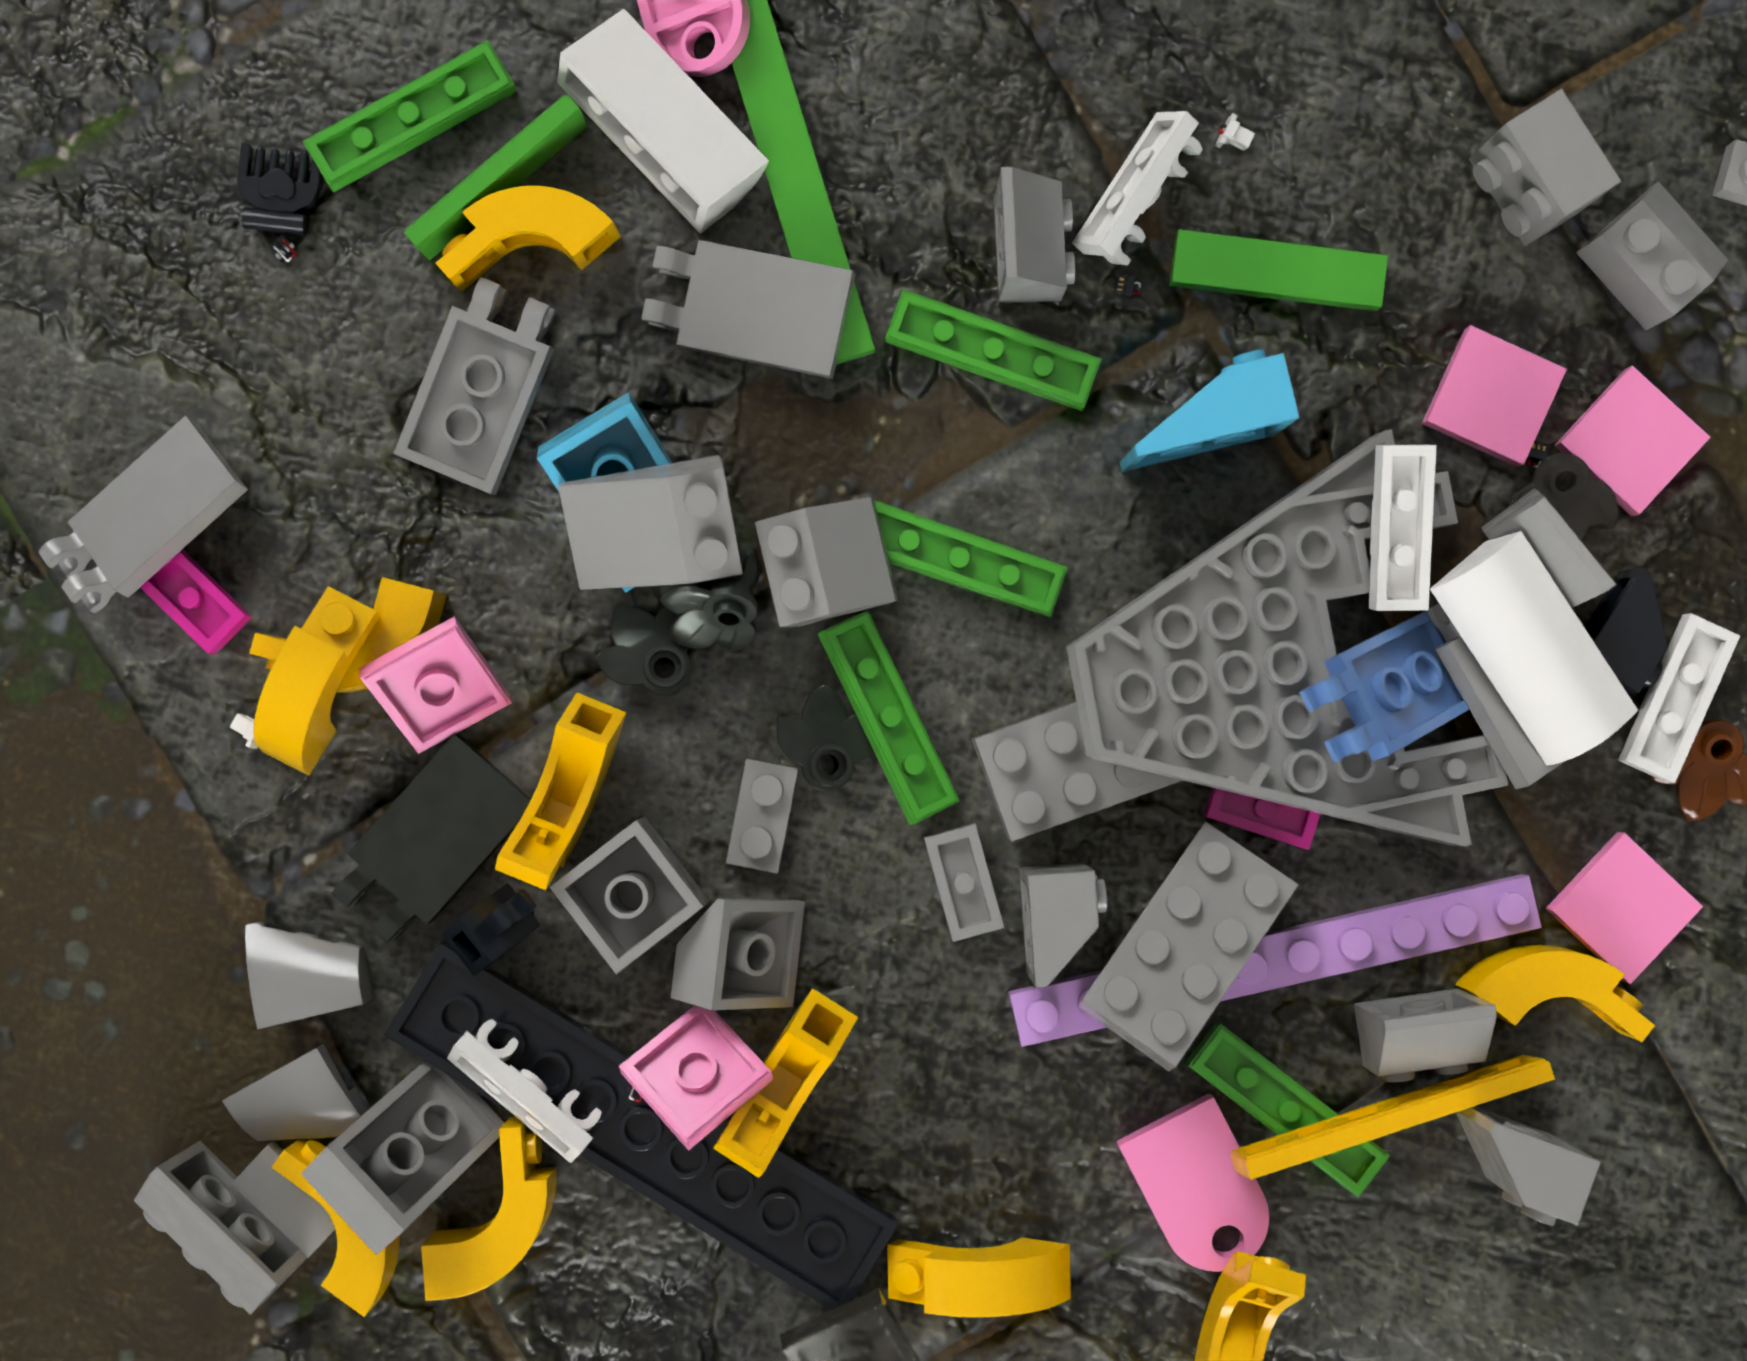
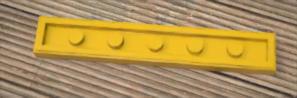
(1390, 1116)

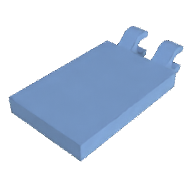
(1390, 688)

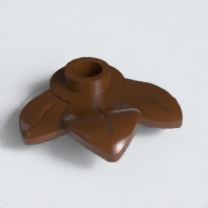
(1709, 777)

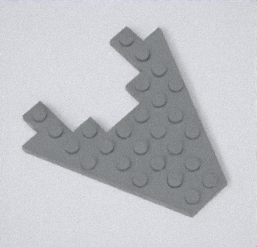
(1214, 657)

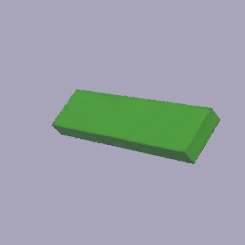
(410, 116)
(501, 171)
(1278, 270)
(992, 350)
(970, 561)
(888, 717)
(1279, 1102)

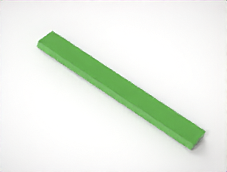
(792, 164)

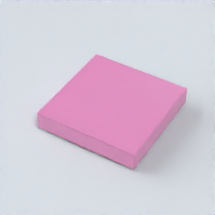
(1494, 396)
(1633, 440)
(435, 685)
(1624, 907)
(696, 1074)

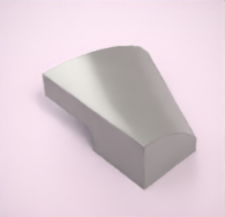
(302, 975)
(297, 1101)

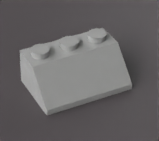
(218, 1226)

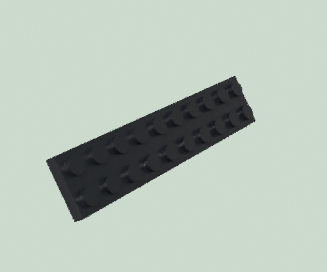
(784, 1221)

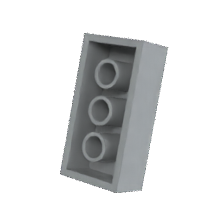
(1045, 778)
(1188, 946)

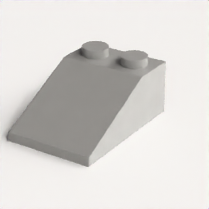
(652, 526)
(403, 1154)

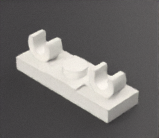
(1138, 186)
(1402, 527)
(1679, 698)
(523, 1093)

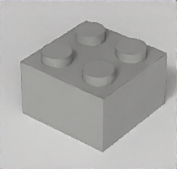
(1543, 168)
(629, 894)

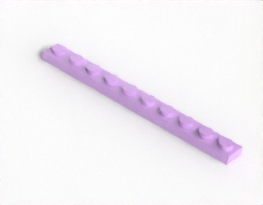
(1319, 950)

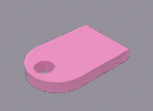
(681, 22)
(1192, 1183)

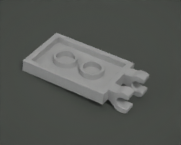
(756, 307)
(478, 390)
(144, 516)
(1491, 713)

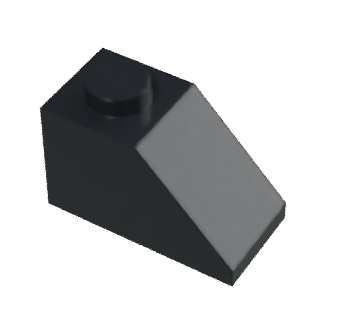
(1630, 629)

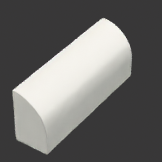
(660, 120)
(1534, 648)

